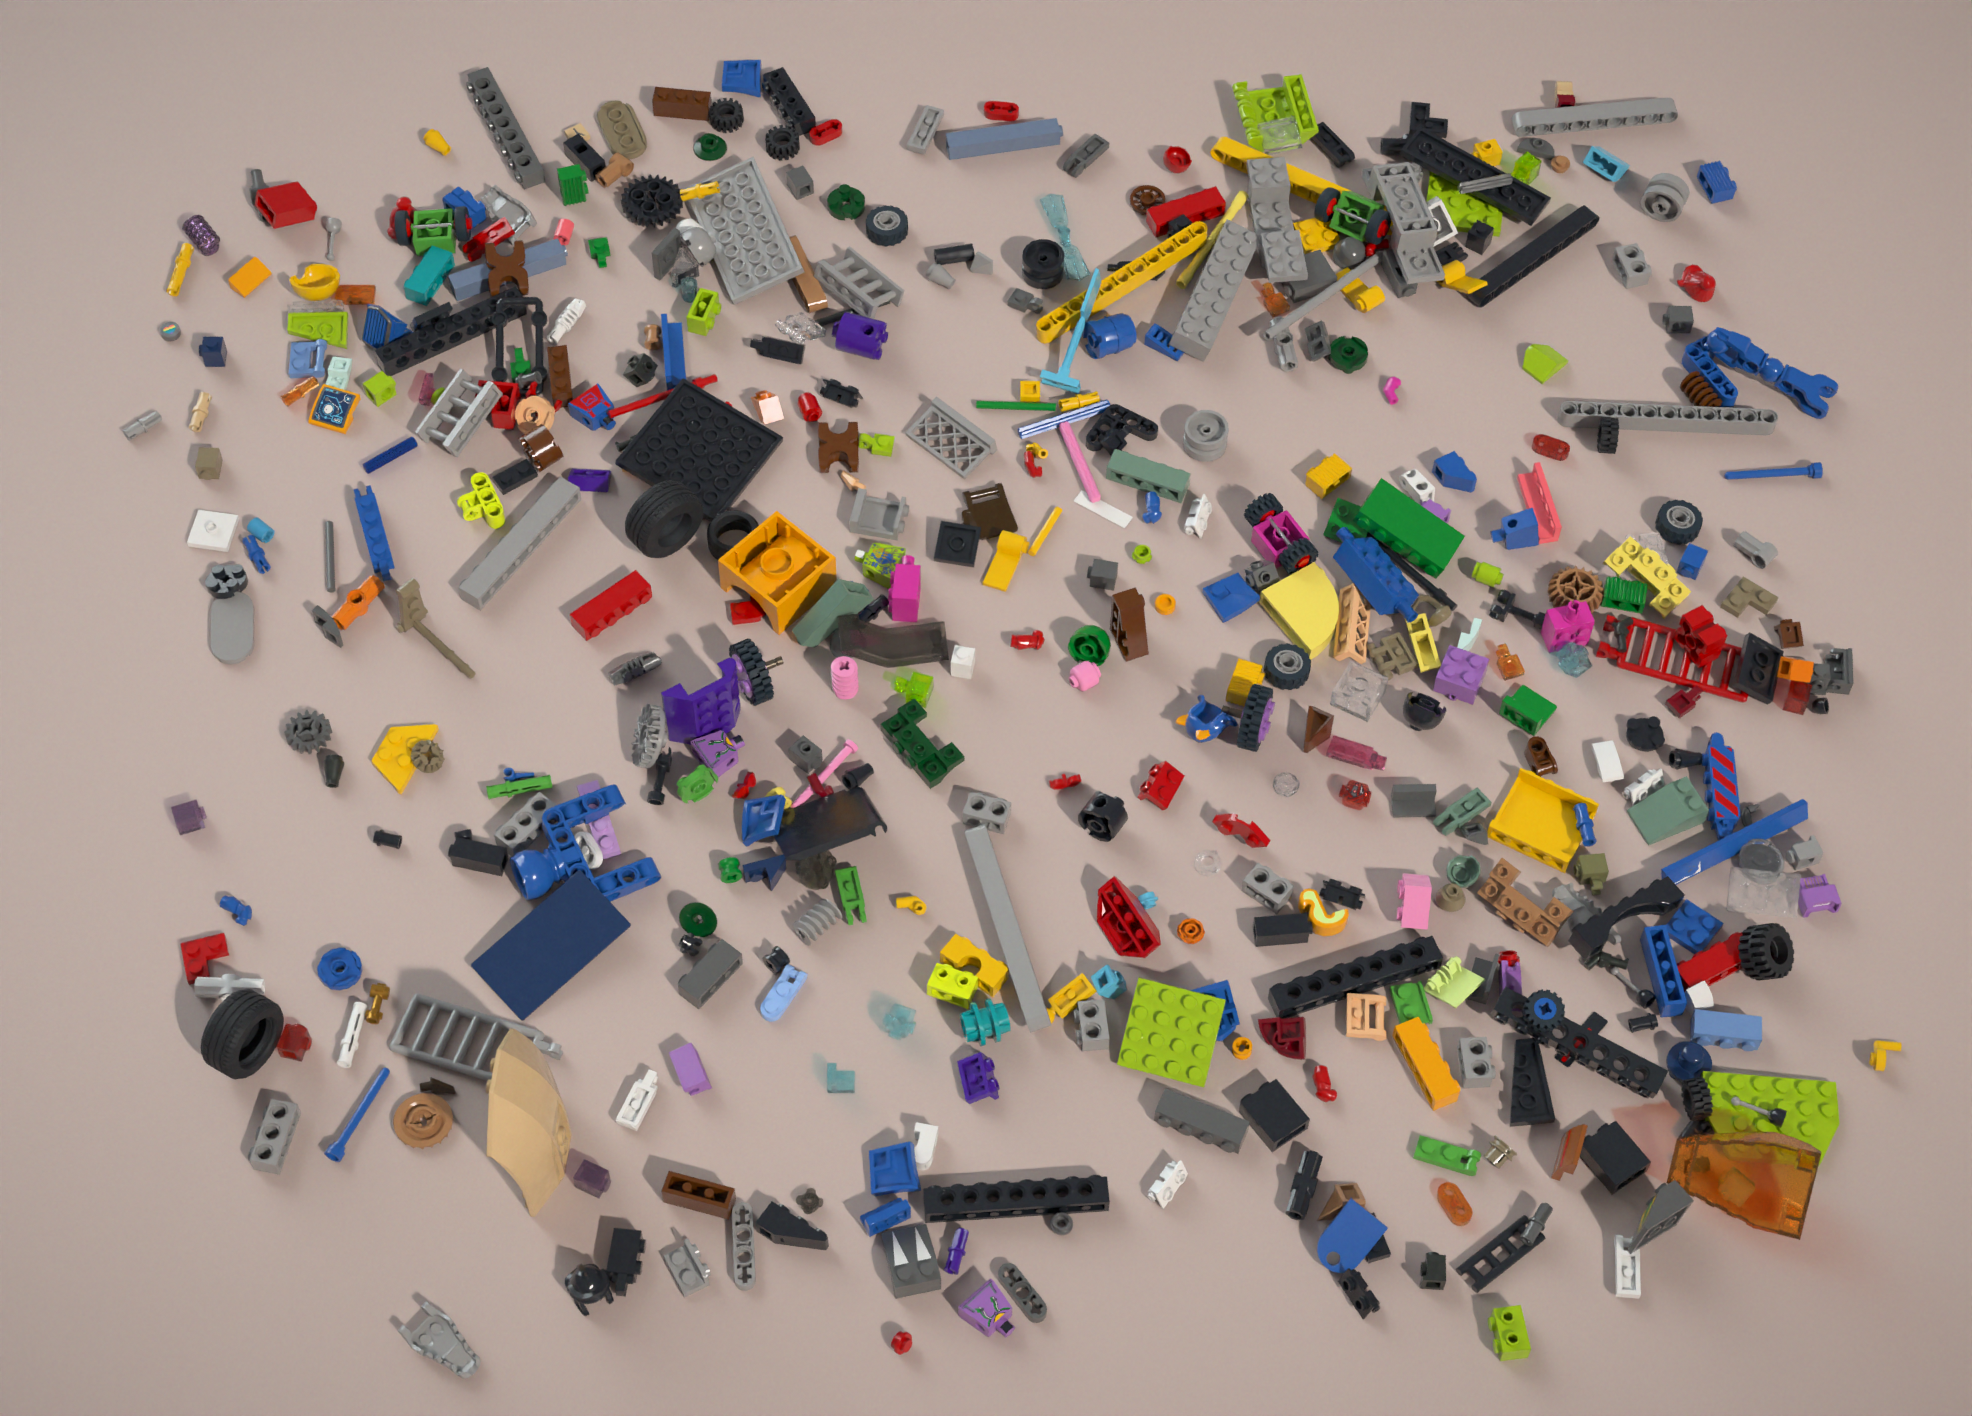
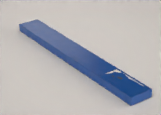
(1732, 844)

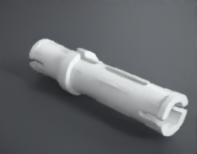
(349, 1043)

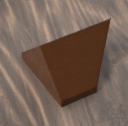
(1317, 728)

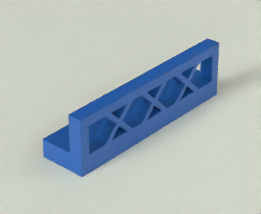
(673, 352)

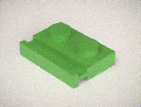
(1411, 1002)

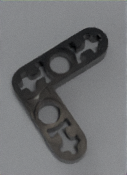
(1114, 421)

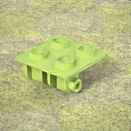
(1453, 983)

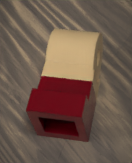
(1564, 94)

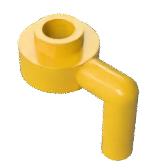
(1878, 1057)

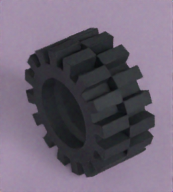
(726, 107)
(782, 134)
(1607, 435)
(1696, 1098)

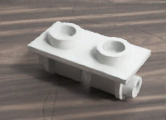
(1200, 509)
(1649, 783)
(1174, 1176)

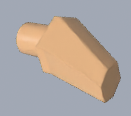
(851, 481)

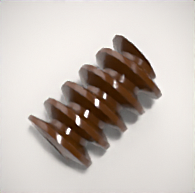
(1698, 391)

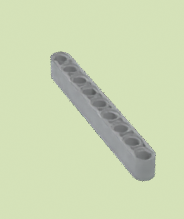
(1594, 117)

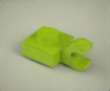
(880, 444)

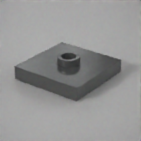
(665, 254)

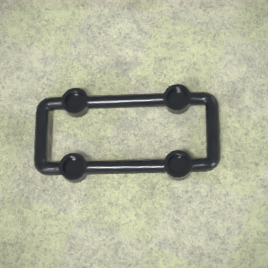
(500, 320)

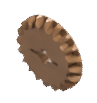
(414, 1108)

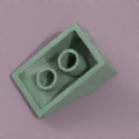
(1669, 811)

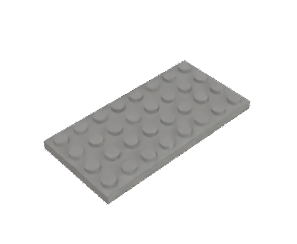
(749, 232)

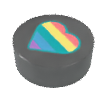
(170, 331)

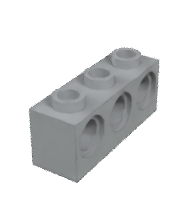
(524, 835)
(278, 1146)

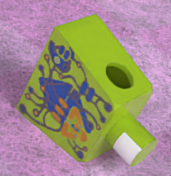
(880, 562)

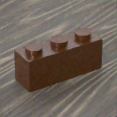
(681, 103)
(560, 374)
(698, 1195)

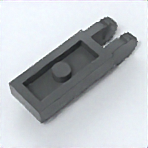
(1086, 154)

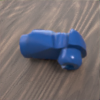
(1153, 508)
(235, 906)

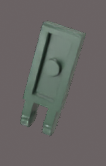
(1463, 810)

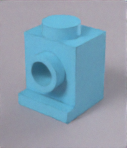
(1113, 981)

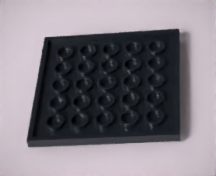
(701, 445)

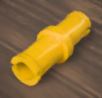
(700, 191)
(1078, 401)

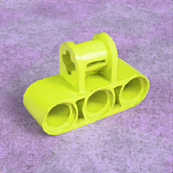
(482, 502)

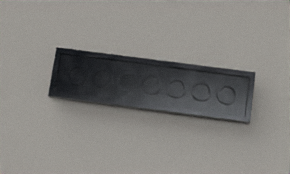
(1460, 166)

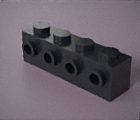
(788, 101)

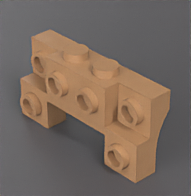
(1527, 916)

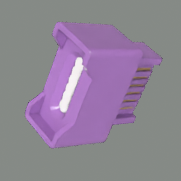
(1817, 895)

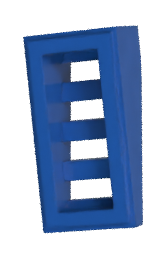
(1154, 343)

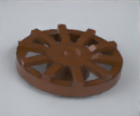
(1147, 199)

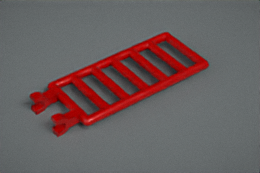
(1606, 650)

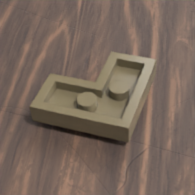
(1746, 594)

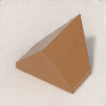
(1339, 1198)

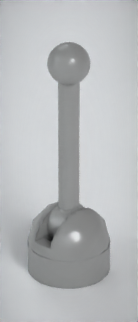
(333, 226)

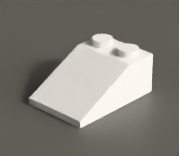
(1442, 220)

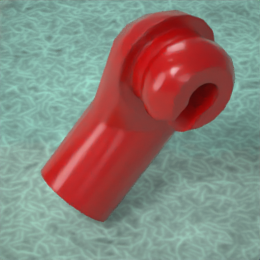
(1030, 465)

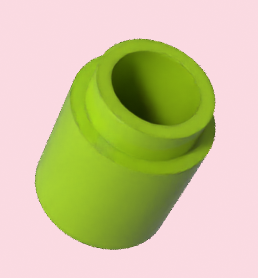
(1487, 574)

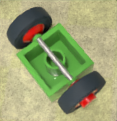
(1353, 215)
(433, 228)

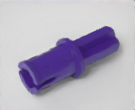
(956, 1251)

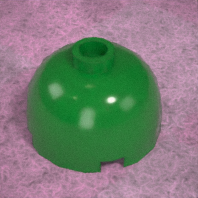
(1090, 644)

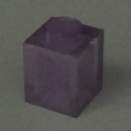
(189, 817)
(592, 1179)

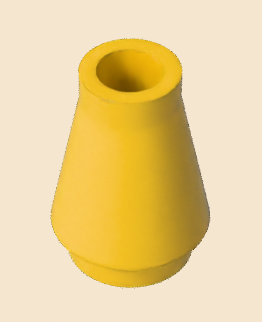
(436, 141)

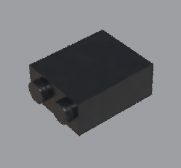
(1273, 1114)
(1613, 1157)

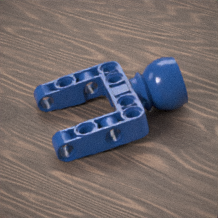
(537, 870)

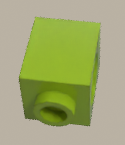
(380, 388)

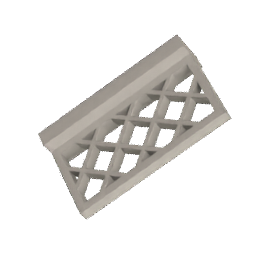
(965, 429)

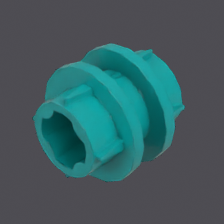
(985, 1022)

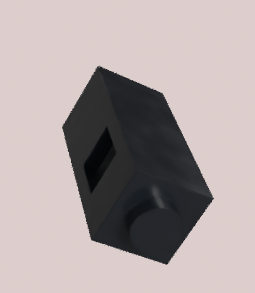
(581, 153)
(478, 856)
(1281, 929)

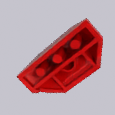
(1126, 921)

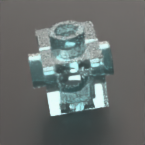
(1573, 659)
(904, 1016)

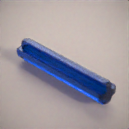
(389, 455)

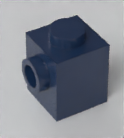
(213, 351)

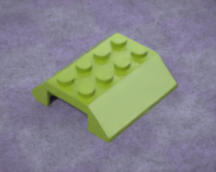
(1274, 104)

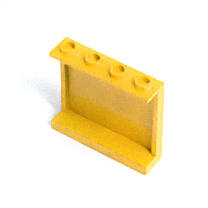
(1540, 820)

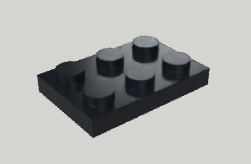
(1758, 668)

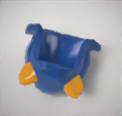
(1205, 721)

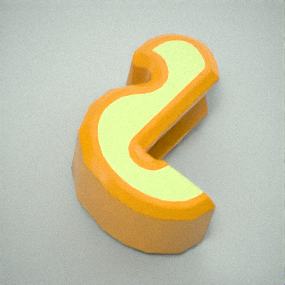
(1321, 922)

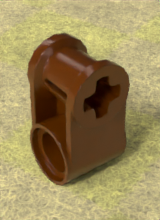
(1540, 761)

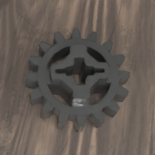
(308, 732)

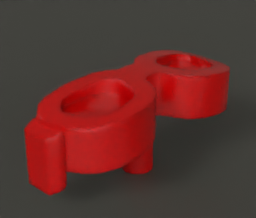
(1072, 781)
(743, 788)

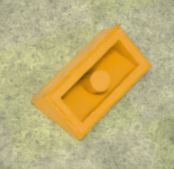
(249, 277)

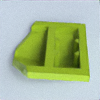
(1542, 362)

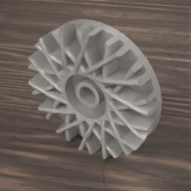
(649, 735)

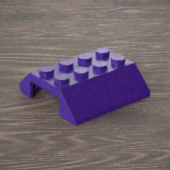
(705, 710)

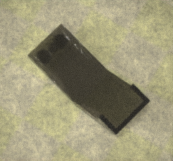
(892, 645)

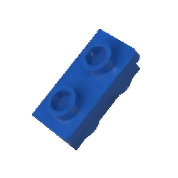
(886, 1216)

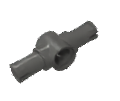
(257, 184)

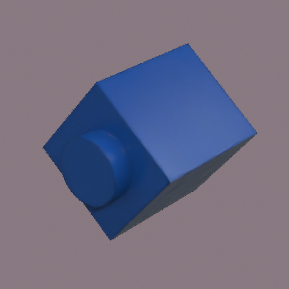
(1692, 561)

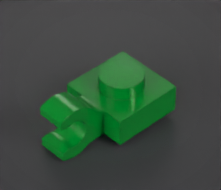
(599, 249)
(520, 365)

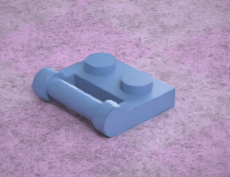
(301, 359)

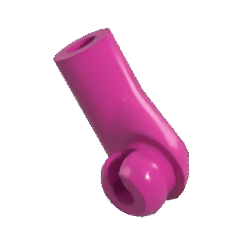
(1389, 388)

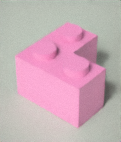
(1416, 898)

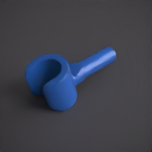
(514, 776)

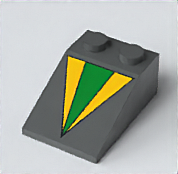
(1661, 1215)

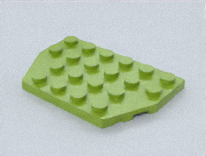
(1809, 1106)

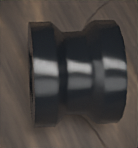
(776, 960)

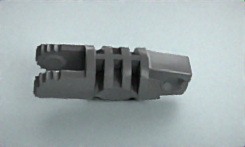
(634, 668)

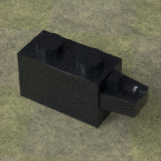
(624, 1258)

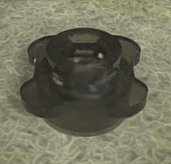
(809, 1208)

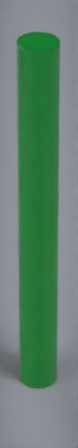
(1016, 405)

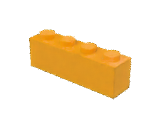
(1426, 1063)

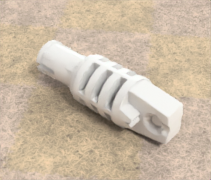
(566, 320)

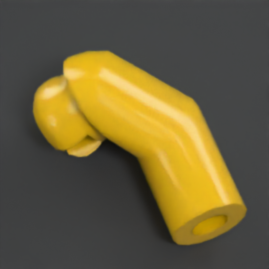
(1037, 450)
(913, 903)

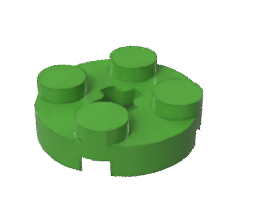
(697, 784)

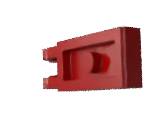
(495, 233)

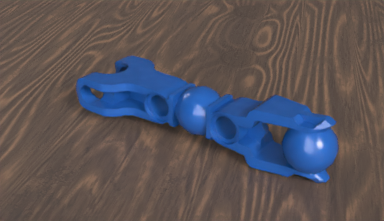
(1739, 352)

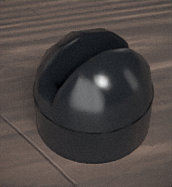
(1820, 706)
(466, 834)

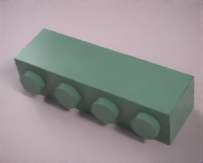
(1148, 475)

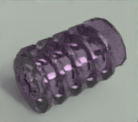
(201, 235)

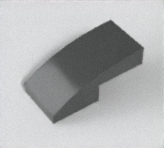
(1318, 341)
(328, 625)

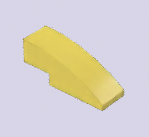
(1423, 643)

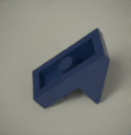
(768, 868)

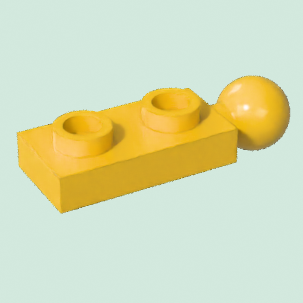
(1067, 998)

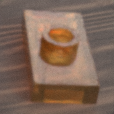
(356, 294)

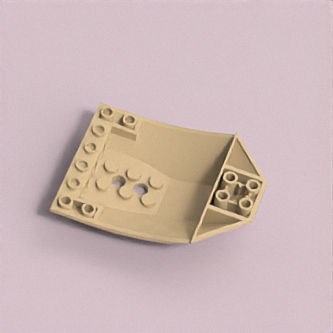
(527, 1120)

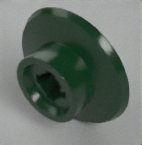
(710, 147)
(691, 923)

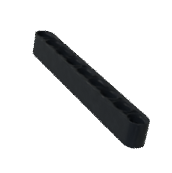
(1535, 254)

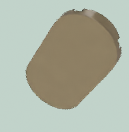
(622, 129)

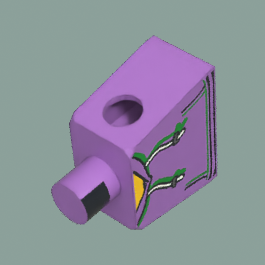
(717, 751)
(987, 1310)

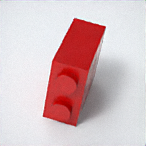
(285, 204)

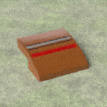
(1569, 1151)

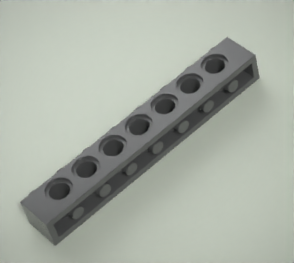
(505, 128)

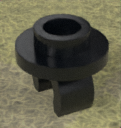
(686, 944)

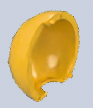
(317, 283)

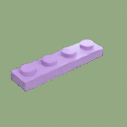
(602, 828)

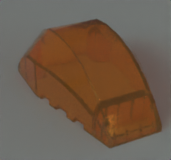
(1775, 1162)

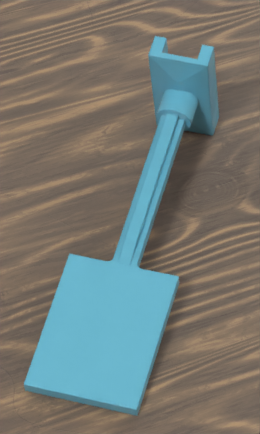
(1061, 379)

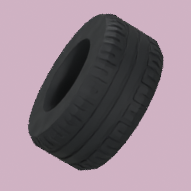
(663, 519)

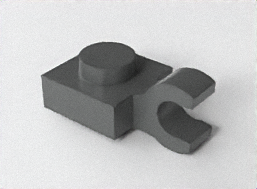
(1024, 300)

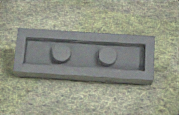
(925, 129)

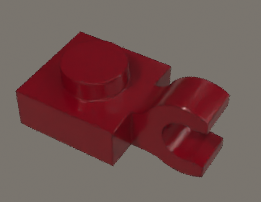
(1683, 702)

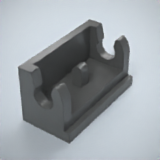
(1840, 671)

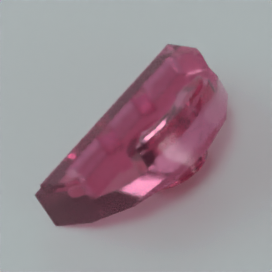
(427, 390)

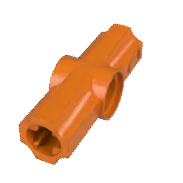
(364, 595)

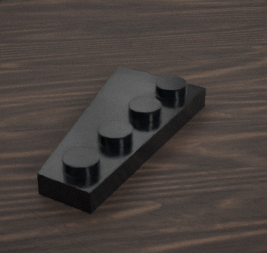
(1530, 1090)

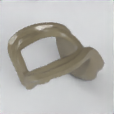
(1439, 616)

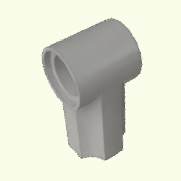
(1760, 553)

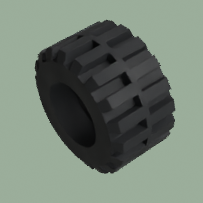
(1766, 951)

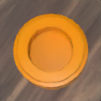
(1165, 604)

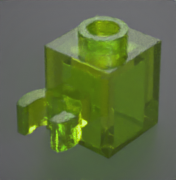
(1526, 168)
(918, 687)

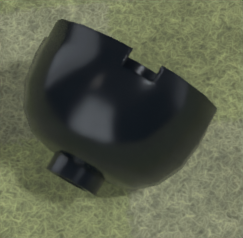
(1422, 711)

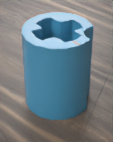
(260, 530)

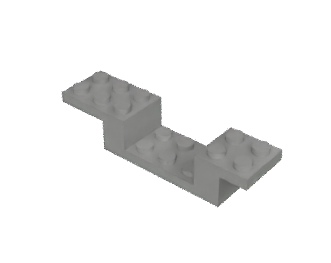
(1413, 224)
(1279, 243)

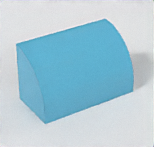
(1606, 163)

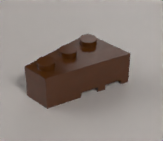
(1129, 624)

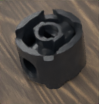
(1103, 816)

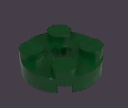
(846, 194)
(1348, 363)

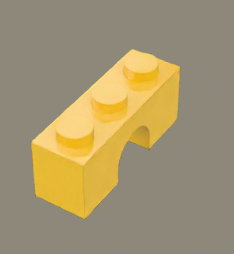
(961, 953)

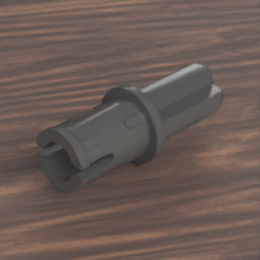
(1536, 1224)

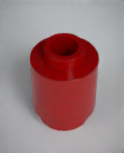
(809, 407)

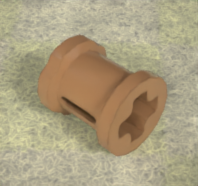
(652, 337)

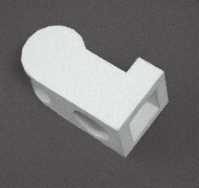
(1417, 486)
(926, 1144)

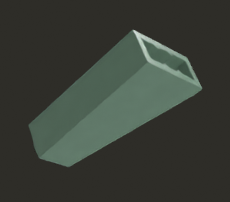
(822, 619)

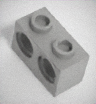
(1631, 265)
(986, 814)
(1264, 891)
(1094, 1025)
(1472, 1062)

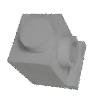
(1805, 853)

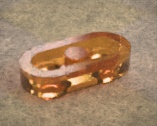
(1454, 1202)

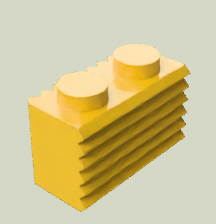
(1328, 475)
(1243, 677)

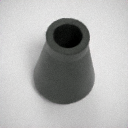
(333, 769)

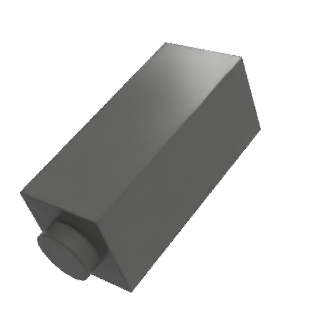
(1395, 276)

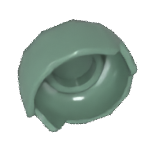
(1463, 870)

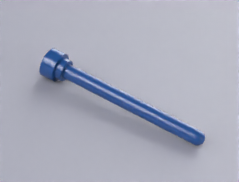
(1814, 470)
(336, 1150)

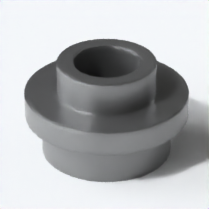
(1061, 1217)

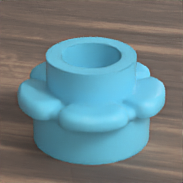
(1148, 900)

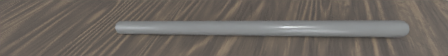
(1322, 296)

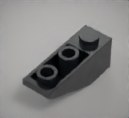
(786, 1229)

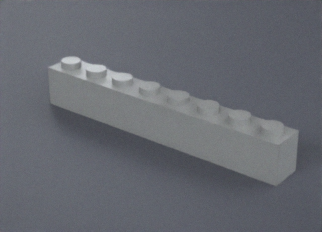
(519, 543)

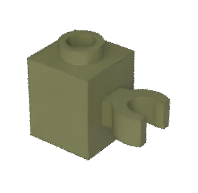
(1592, 870)

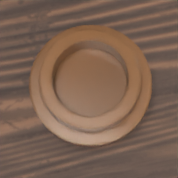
(1560, 164)

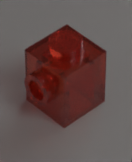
(1797, 697)
(294, 1042)

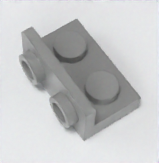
(687, 1268)

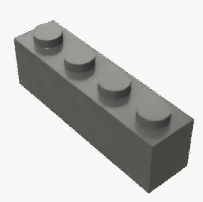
(1201, 1121)

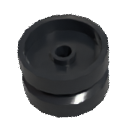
(1043, 264)

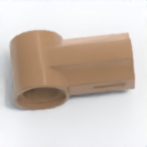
(617, 167)

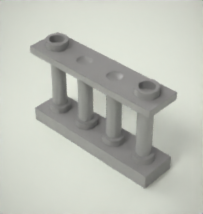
(849, 292)
(469, 422)

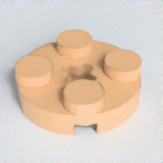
(531, 405)

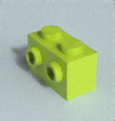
(703, 312)
(1510, 1333)

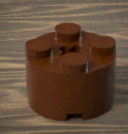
(540, 447)

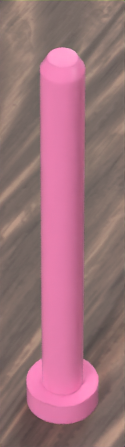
(849, 747)

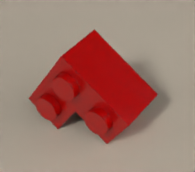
(504, 410)

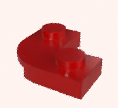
(746, 612)
(1230, 825)

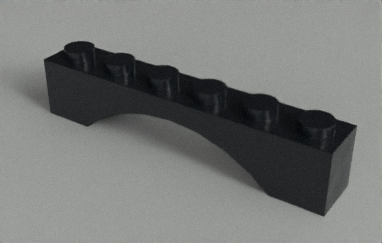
(1657, 899)

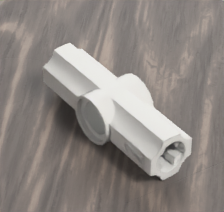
(226, 985)

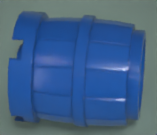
(1109, 335)

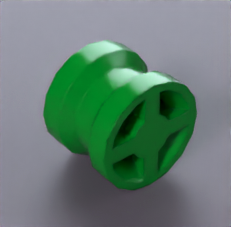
(730, 870)

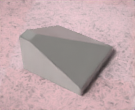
(982, 264)

